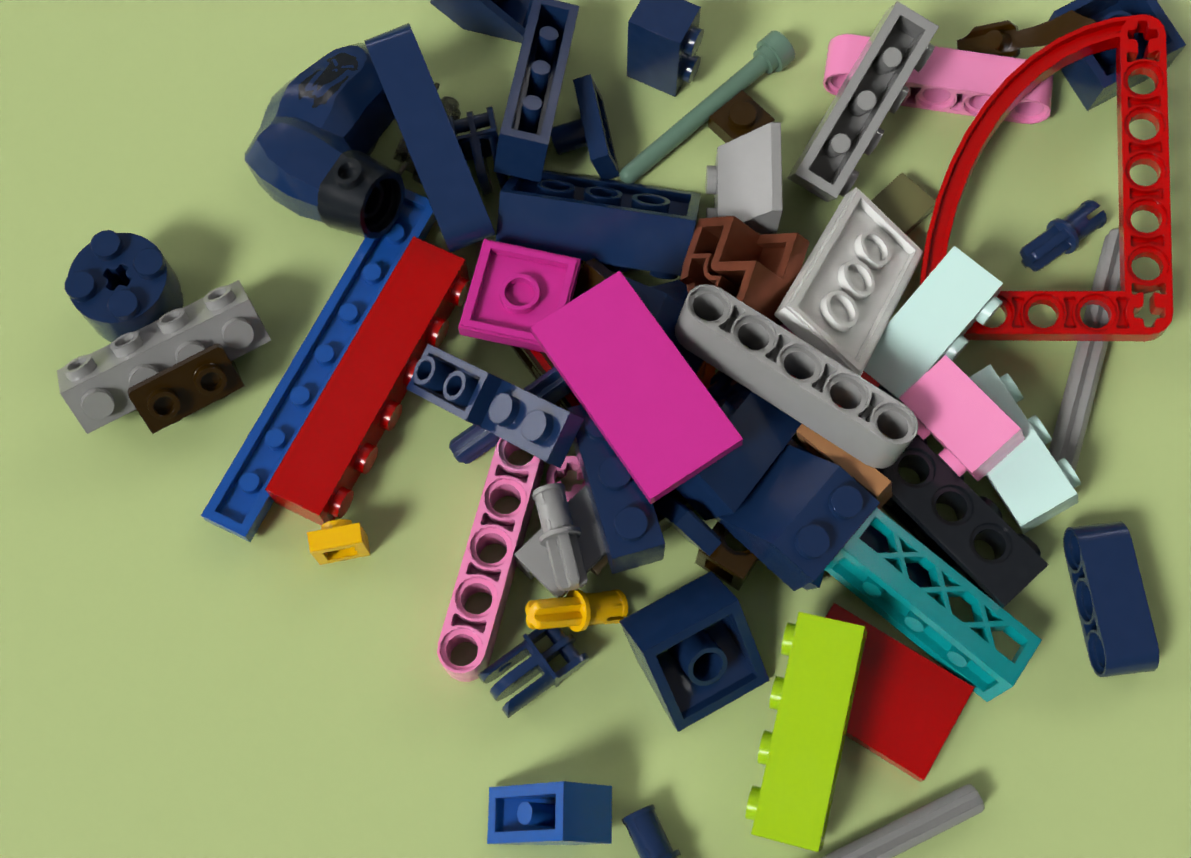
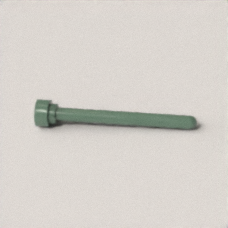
(772, 54)

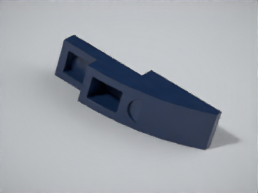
(495, 405)

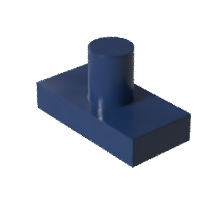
(589, 130)

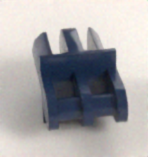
(479, 144)
(530, 668)

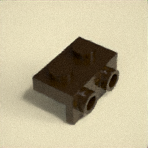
(185, 387)

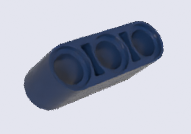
(1110, 599)

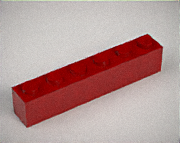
(370, 384)

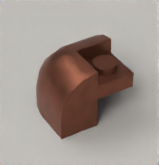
(743, 262)

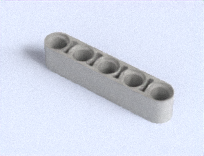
(818, 382)

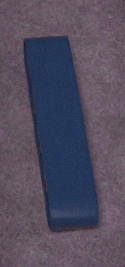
(429, 138)

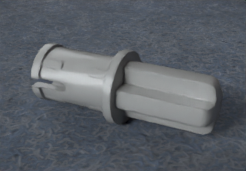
(560, 536)

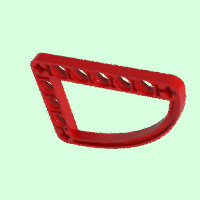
(1155, 198)

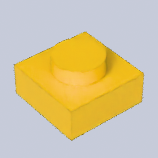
(338, 541)

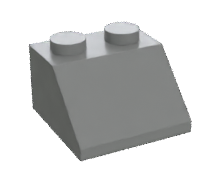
(749, 179)

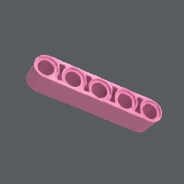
(948, 81)
(489, 578)

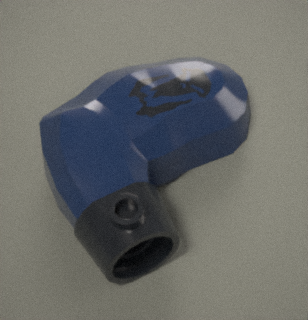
(320, 142)

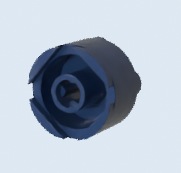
(122, 284)

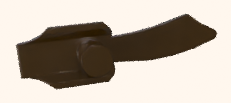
(1006, 39)

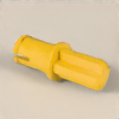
(577, 610)

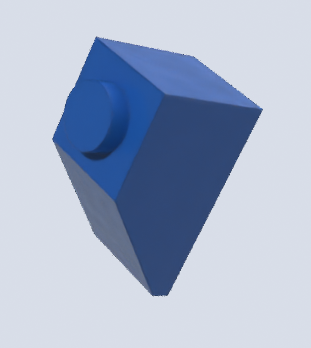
(550, 814)

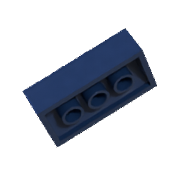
(600, 220)

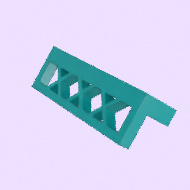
(930, 620)

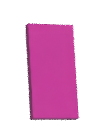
(636, 387)

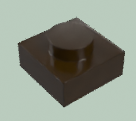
(738, 117)

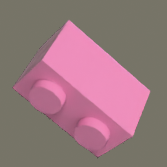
(961, 419)

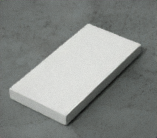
(850, 283)

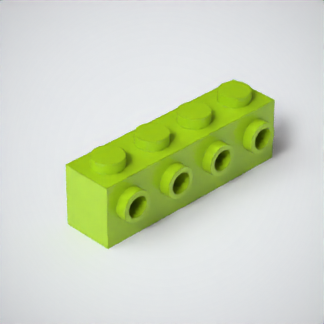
(808, 731)

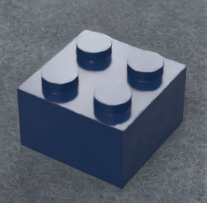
(1095, 75)

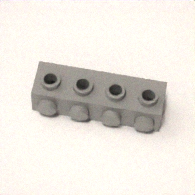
(863, 102)
(99, 382)

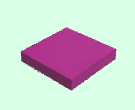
(514, 291)

